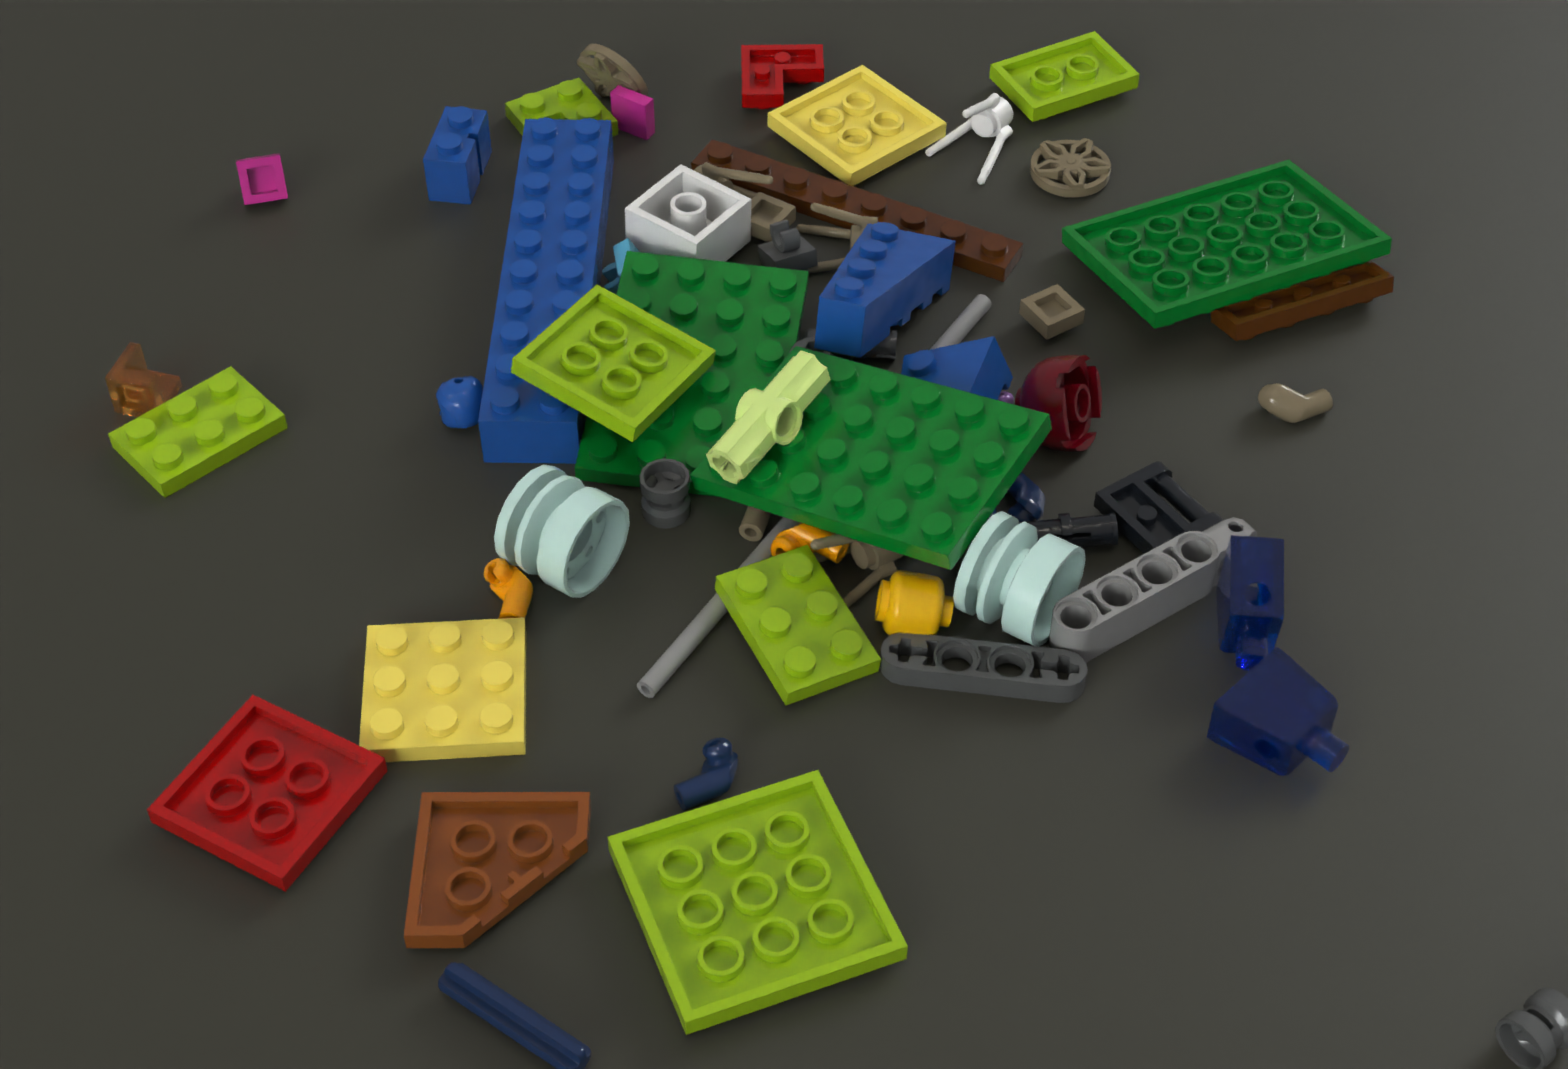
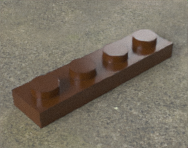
(1303, 301)

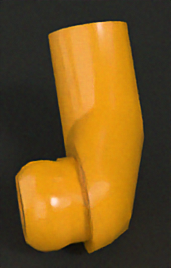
(803, 535)
(510, 587)

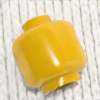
(913, 604)

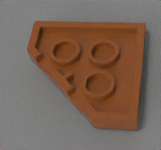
(486, 857)

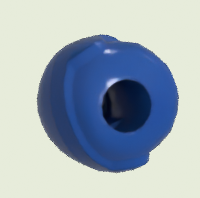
(460, 401)

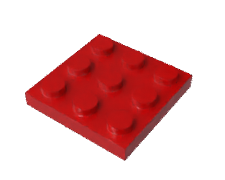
(268, 792)

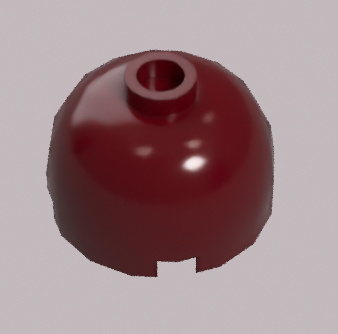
(1069, 394)

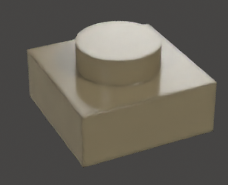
(766, 211)
(1052, 311)

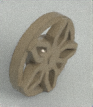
(609, 70)
(1070, 167)

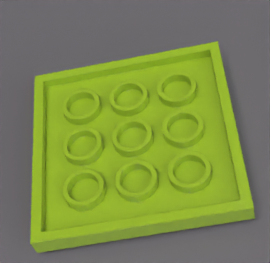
(755, 901)

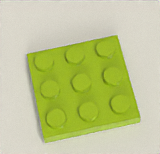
(613, 362)

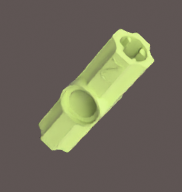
(768, 417)

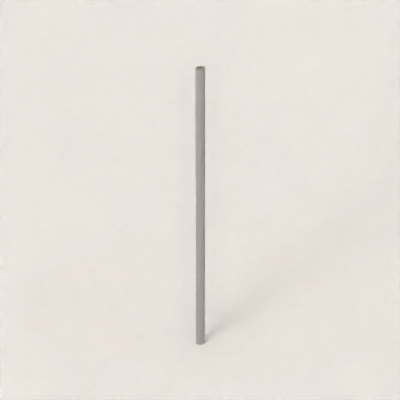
(715, 608)

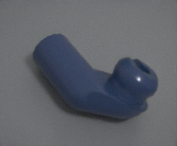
(1029, 499)
(715, 777)

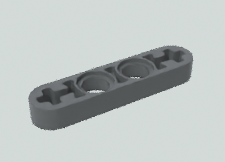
(982, 675)

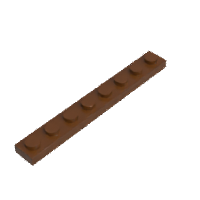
(974, 247)

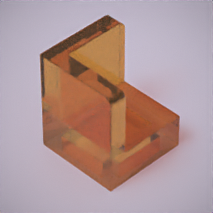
(136, 388)

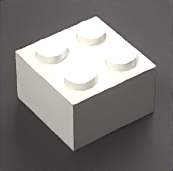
(689, 218)

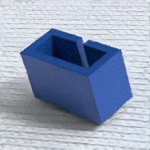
(457, 155)

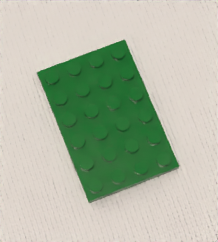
(1224, 242)
(735, 308)
(891, 461)

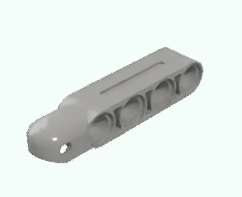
(1143, 591)

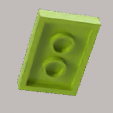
(1064, 76)
(197, 431)
(797, 624)

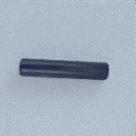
(513, 1018)

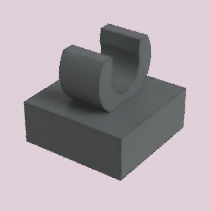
(787, 249)

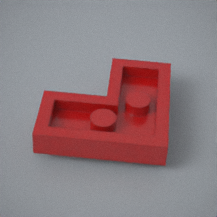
(770, 66)

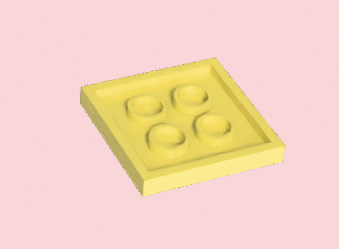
(856, 125)
(445, 690)

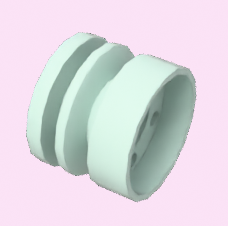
(561, 530)
(1017, 577)

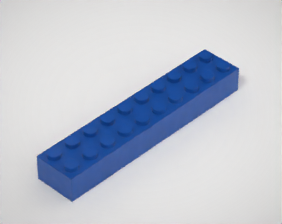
(547, 266)

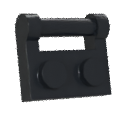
(1145, 515)

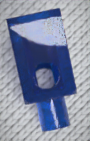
(1248, 614)
(1278, 717)

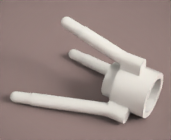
(988, 119)

